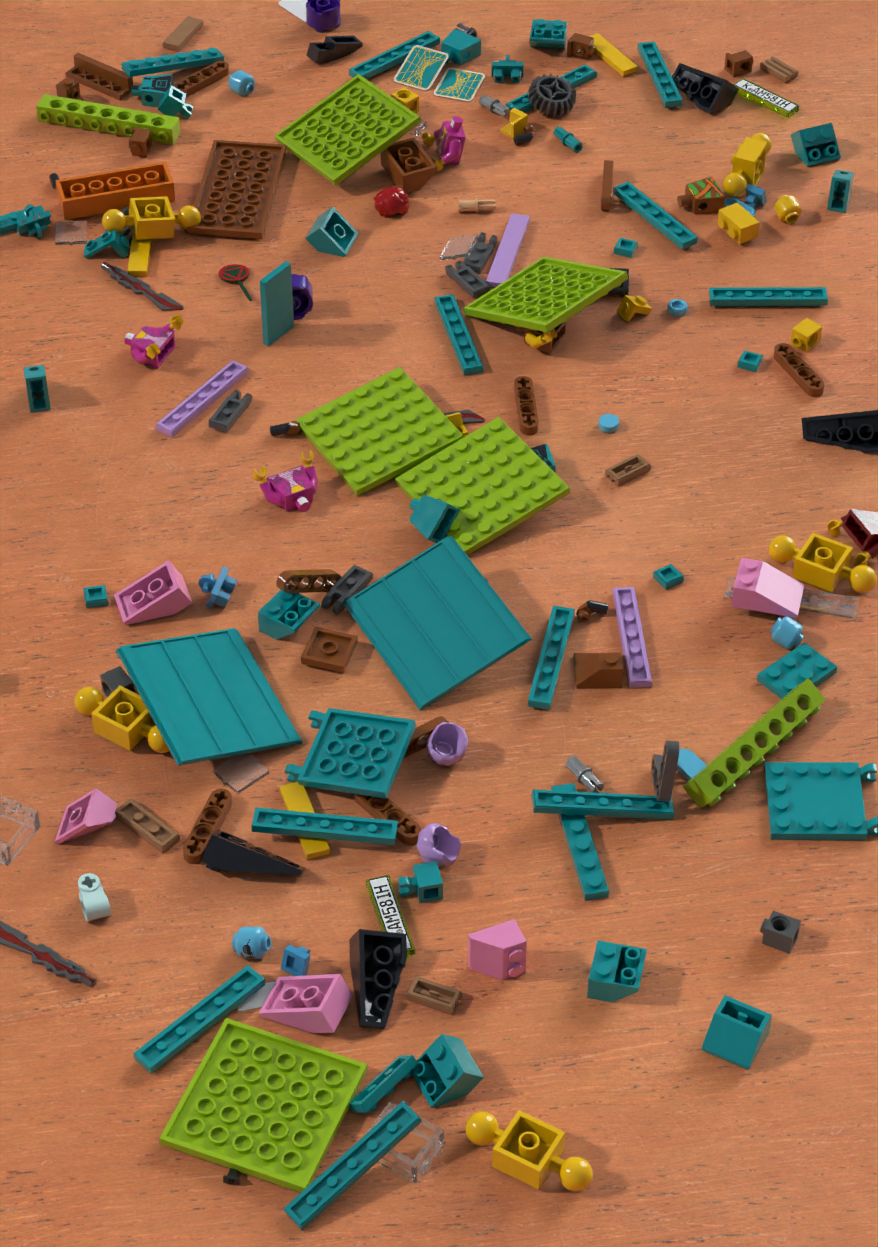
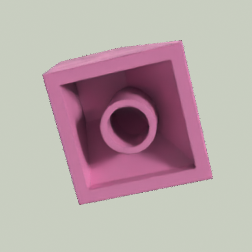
(86, 816)

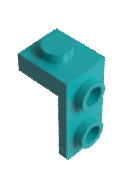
(113, 238)

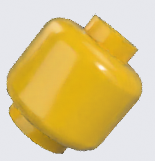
(787, 209)

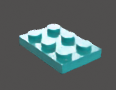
(795, 668)

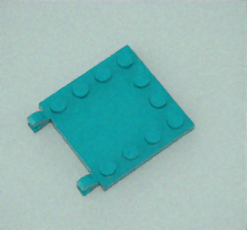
(354, 752)
(818, 800)

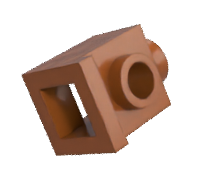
(580, 46)
(738, 63)
(69, 89)
(140, 142)

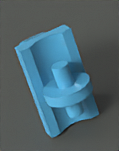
(210, 584)

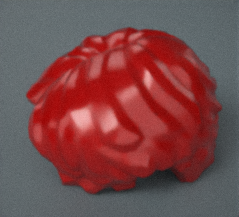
(391, 201)

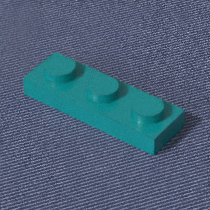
(383, 1084)

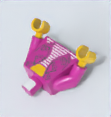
(449, 142)
(154, 344)
(290, 488)

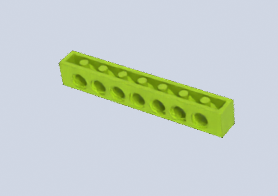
(106, 118)
(794, 707)

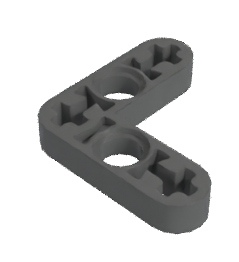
(664, 770)

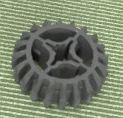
(541, 95)

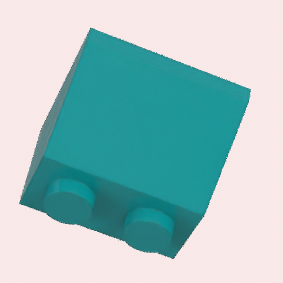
(332, 233)

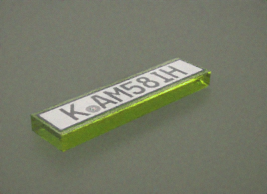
(766, 98)
(388, 908)

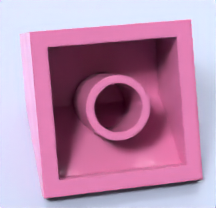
(498, 951)

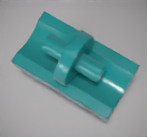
(507, 68)
(33, 224)

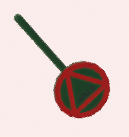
(235, 273)

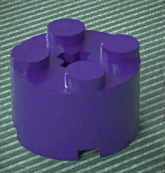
(323, 14)
(302, 296)

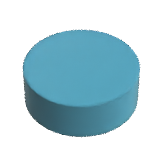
(677, 307)
(608, 423)

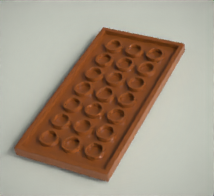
(238, 189)

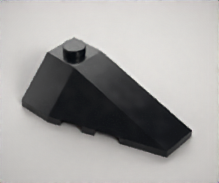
(704, 89)
(846, 430)
(232, 854)
(376, 973)

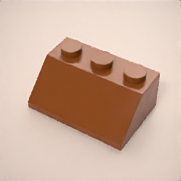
(408, 165)

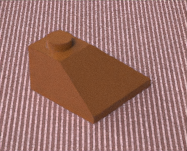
(598, 670)

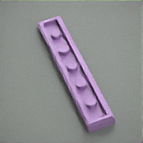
(508, 249)
(202, 398)
(632, 638)

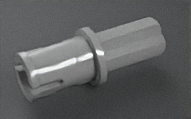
(494, 105)
(584, 774)

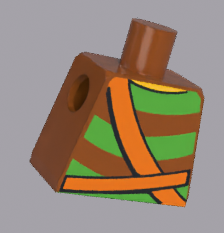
(702, 197)

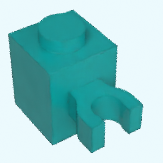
(173, 102)
(425, 882)

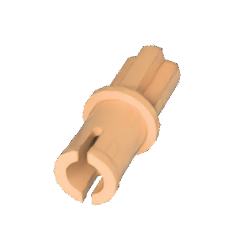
(476, 205)

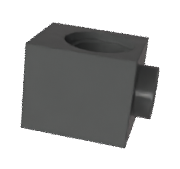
(113, 679)
(780, 931)

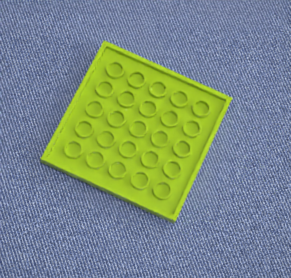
(347, 129)
(546, 294)
(378, 431)
(490, 479)
(264, 1105)

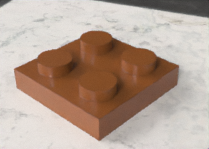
(329, 649)

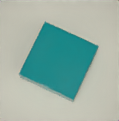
(625, 247)
(750, 361)
(668, 576)
(95, 596)

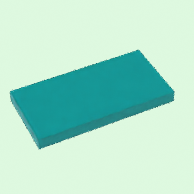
(276, 303)

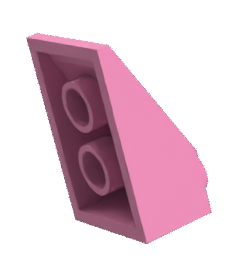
(766, 589)
(153, 595)
(308, 1002)

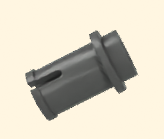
(471, 31)

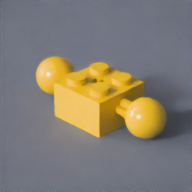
(747, 164)
(151, 218)
(822, 563)
(120, 717)
(529, 1150)

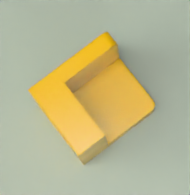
(516, 124)

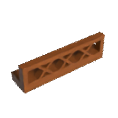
(102, 74)

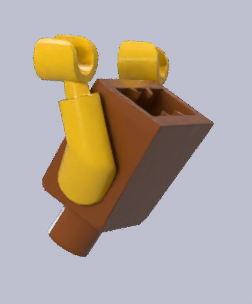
(544, 341)

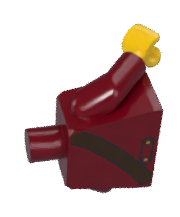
(862, 528)

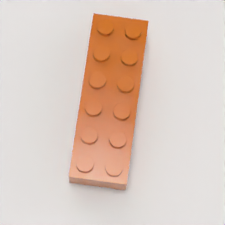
(113, 189)

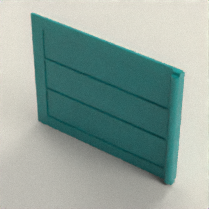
(436, 622)
(207, 696)

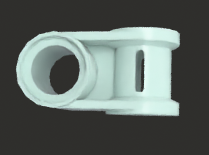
(92, 898)

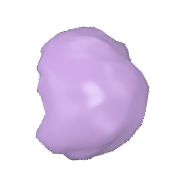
(447, 744)
(438, 845)

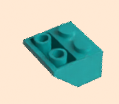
(548, 34)
(816, 144)
(285, 614)
(615, 971)
(737, 1032)
(446, 1071)

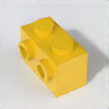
(738, 223)

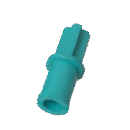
(568, 139)

